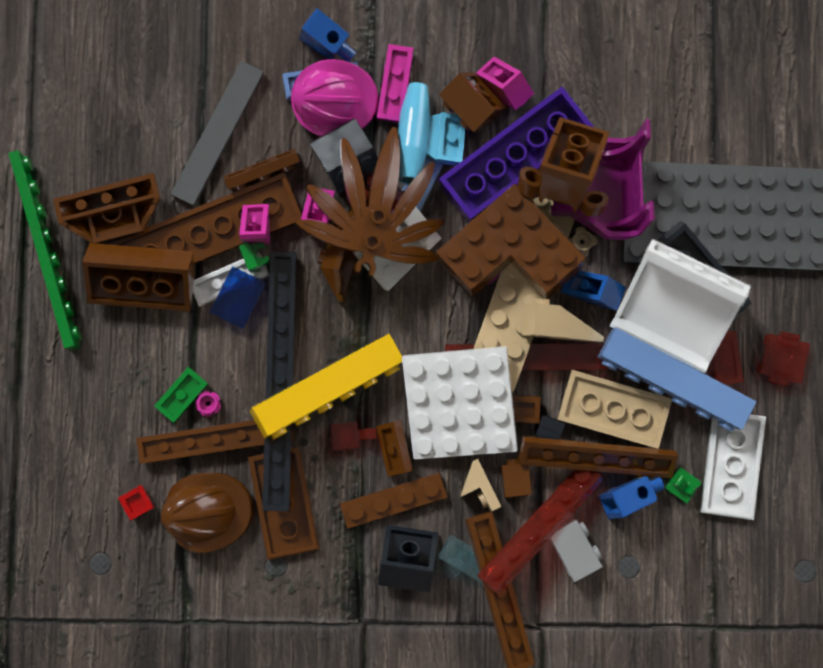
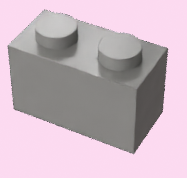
(575, 550)

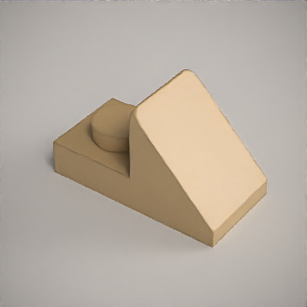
(477, 479)

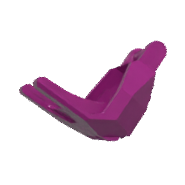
(621, 179)

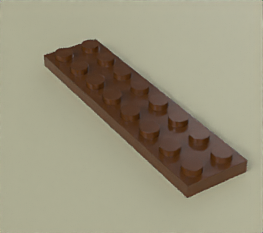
(216, 225)

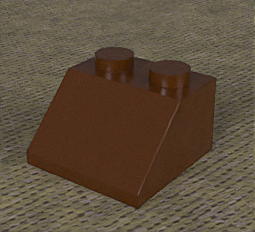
(472, 101)

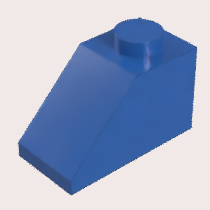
(595, 290)

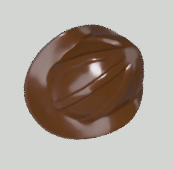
(207, 511)

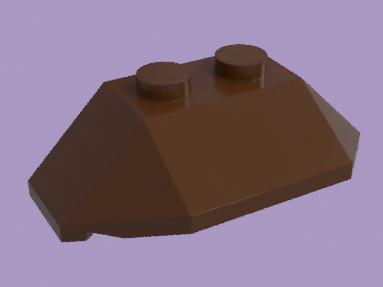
(110, 209)
(338, 267)

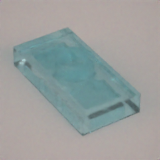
(460, 556)

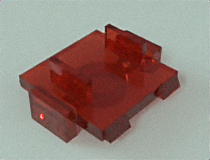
(784, 358)

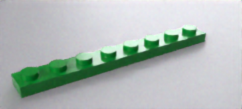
(48, 260)

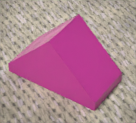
(255, 224)

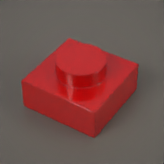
(136, 502)

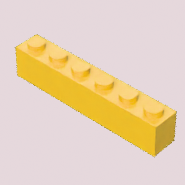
(326, 386)

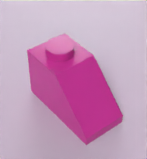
(506, 83)

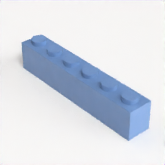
(676, 379)

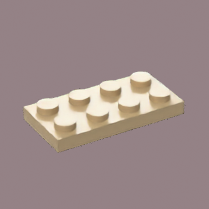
(614, 409)

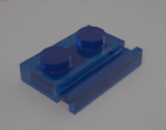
(237, 297)

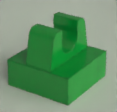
(250, 256)
(682, 485)

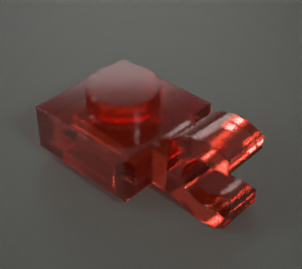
(348, 436)

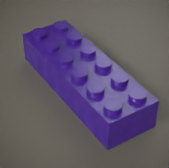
(498, 163)

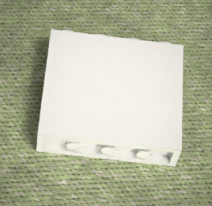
(680, 305)

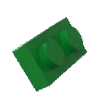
(181, 395)

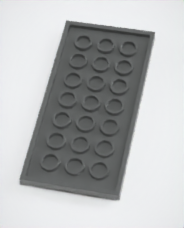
(738, 212)

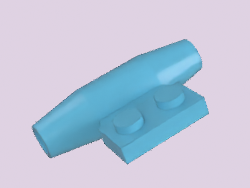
(425, 135)

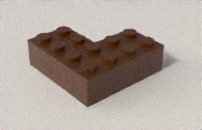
(512, 233)

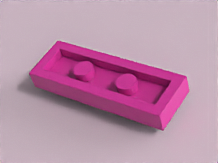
(394, 82)

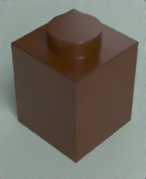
(515, 479)

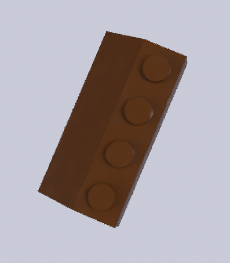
(139, 277)

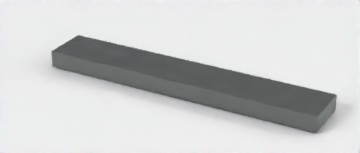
(217, 133)

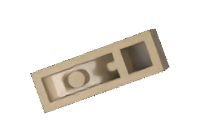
(555, 322)

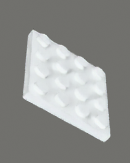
(460, 403)

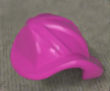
(332, 94)

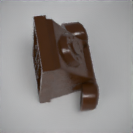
(569, 169)

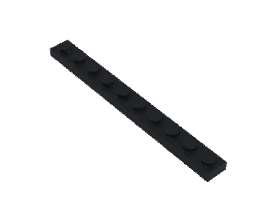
(279, 376)

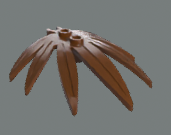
(375, 226)

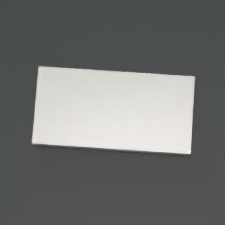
(733, 469)

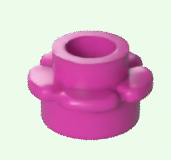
(208, 410)

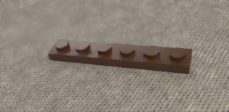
(200, 441)
(597, 457)
(504, 606)

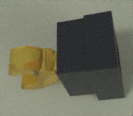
(549, 427)

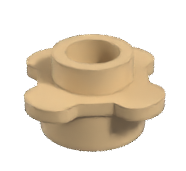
(582, 234)

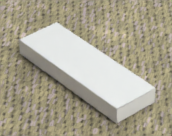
(208, 286)

